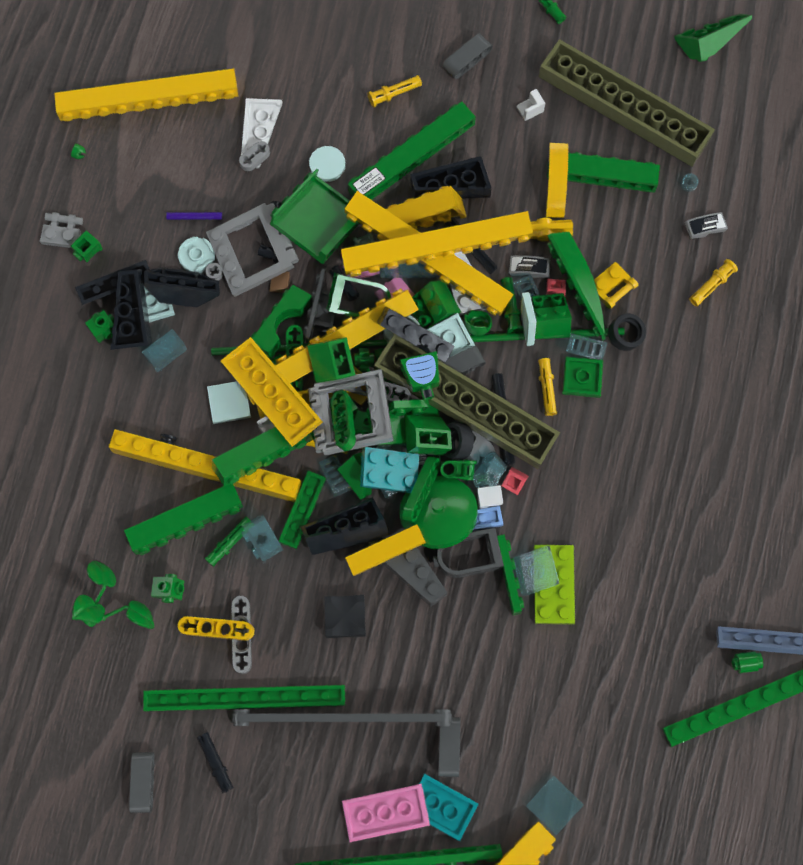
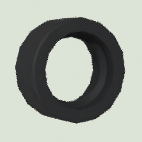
(638, 325)
(466, 441)

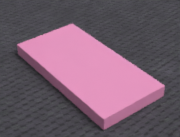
(385, 813)

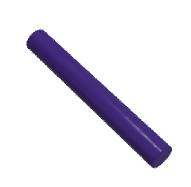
(194, 215)

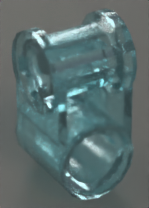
(489, 471)

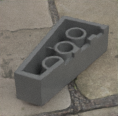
(417, 574)

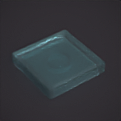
(536, 570)
(554, 805)

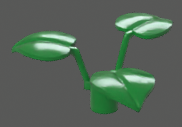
(92, 613)

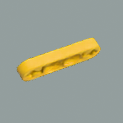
(216, 625)

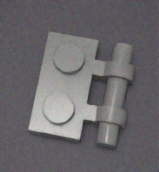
(60, 236)

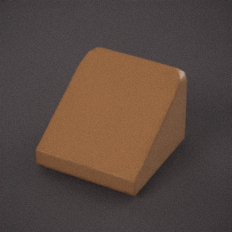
(280, 283)

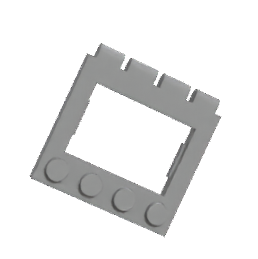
(228, 261)
(377, 407)

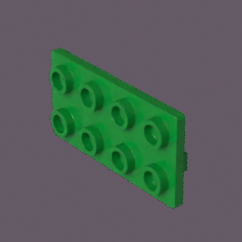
(397, 413)

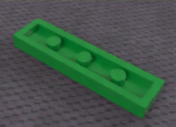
(302, 509)
(512, 583)

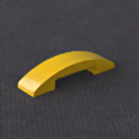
(557, 180)

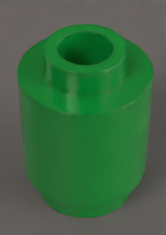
(747, 662)

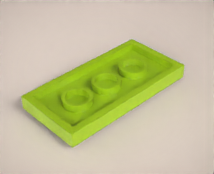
(557, 602)

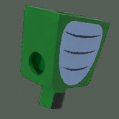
(421, 373)

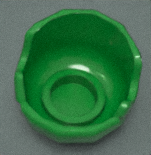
(478, 322)

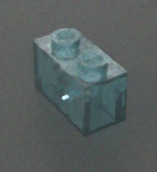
(164, 350)
(270, 546)

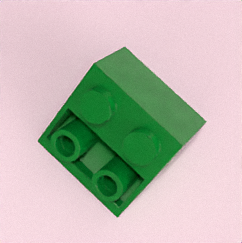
(434, 304)
(551, 315)
(331, 360)
(427, 435)

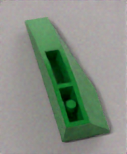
(579, 276)

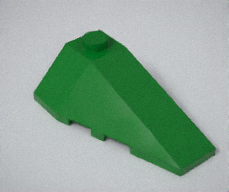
(708, 41)

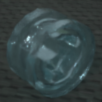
(689, 188)

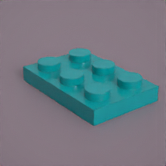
(389, 469)
(447, 808)

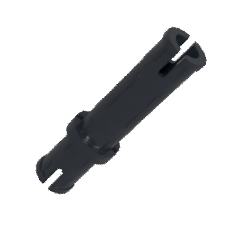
(215, 763)

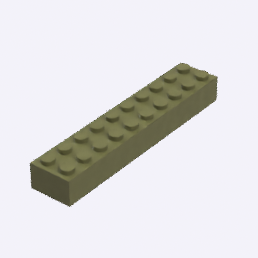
(626, 103)
(475, 406)

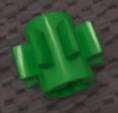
(364, 359)

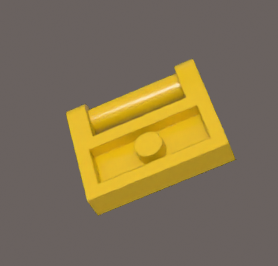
(609, 280)

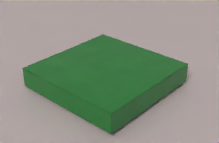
(582, 377)

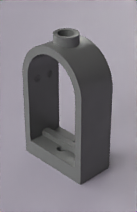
(493, 550)

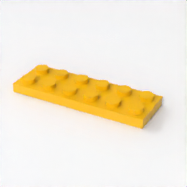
(271, 391)

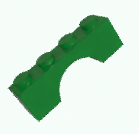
(293, 304)

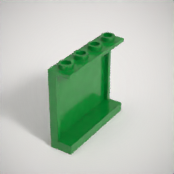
(314, 218)

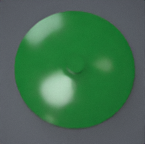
(446, 515)

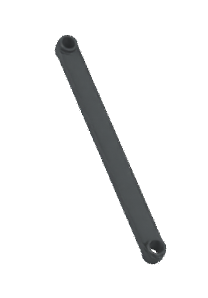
(441, 717)

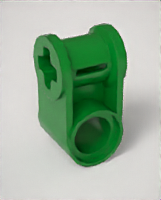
(460, 469)

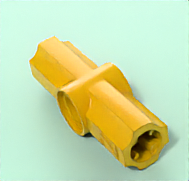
(545, 226)

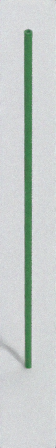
(484, 338)

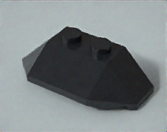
(180, 287)

